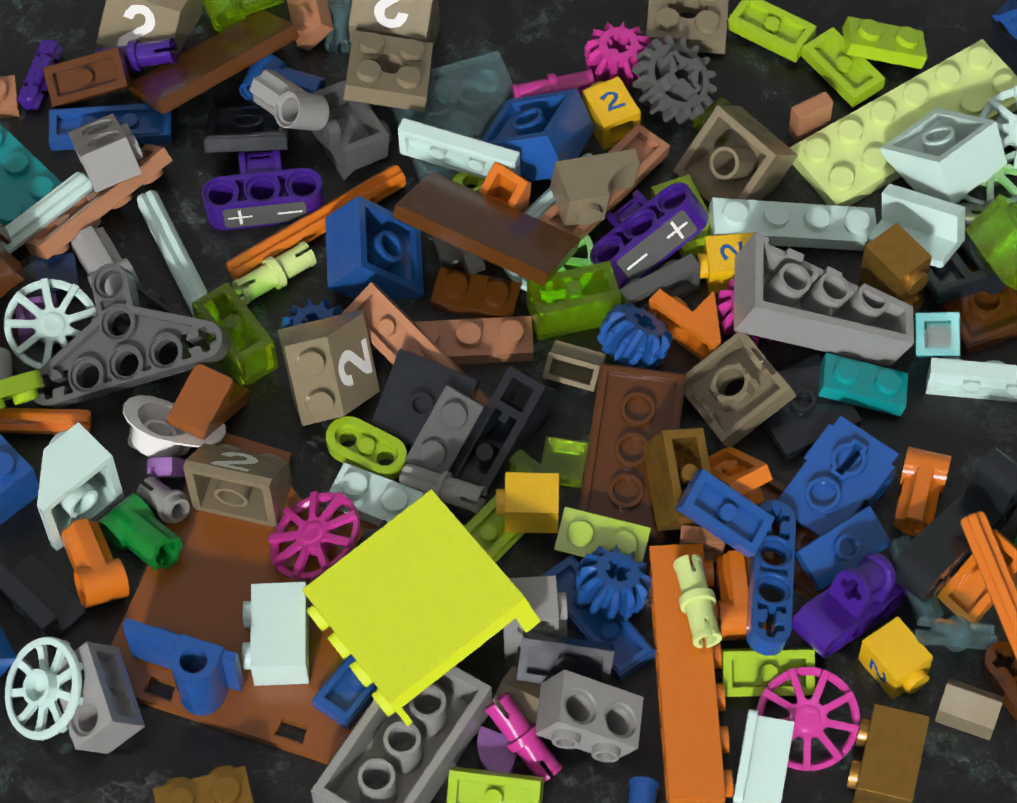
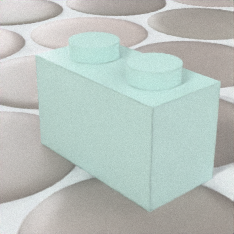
(278, 634)

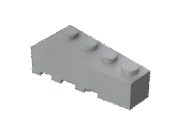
(816, 308)

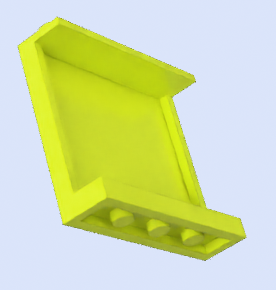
(414, 602)

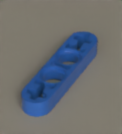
(775, 577)

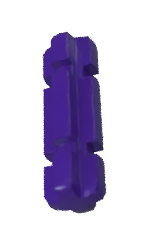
(30, 95)

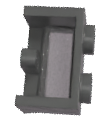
(352, 133)

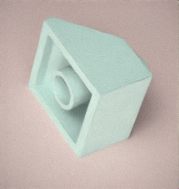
(947, 154)
(75, 482)

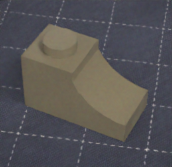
(587, 183)

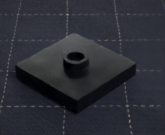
(243, 130)
(413, 392)
(807, 415)

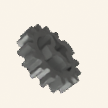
(674, 79)

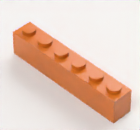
(687, 688)

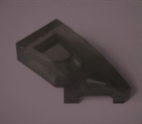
(450, 254)

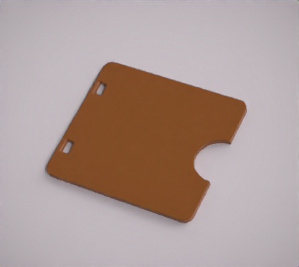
(205, 601)

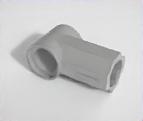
(289, 103)
(96, 249)

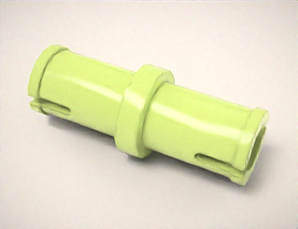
(274, 272)
(697, 601)

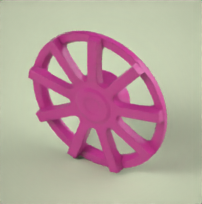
(314, 535)
(811, 716)

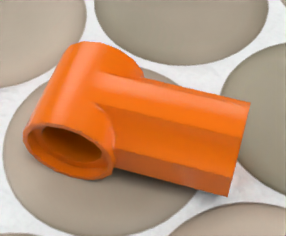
(921, 482)
(96, 573)
(732, 584)

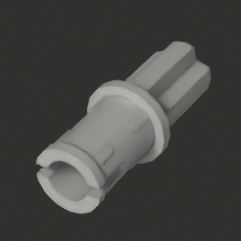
(445, 487)

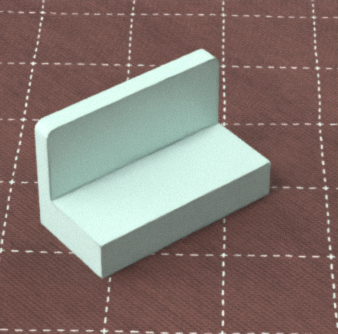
(928, 220)
(763, 759)

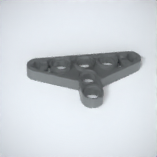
(146, 336)

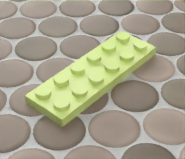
(846, 156)

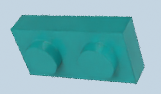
(863, 384)

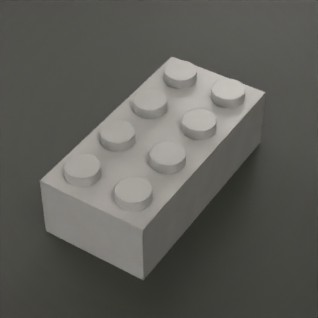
(401, 762)

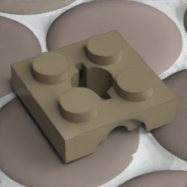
(705, 30)
(388, 71)
(758, 400)

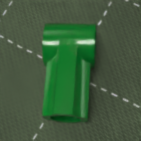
(135, 527)

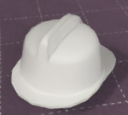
(153, 435)

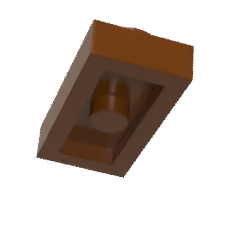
(87, 77)
(474, 295)

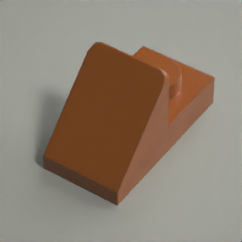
(206, 402)

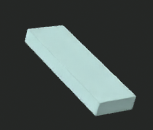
(453, 150)

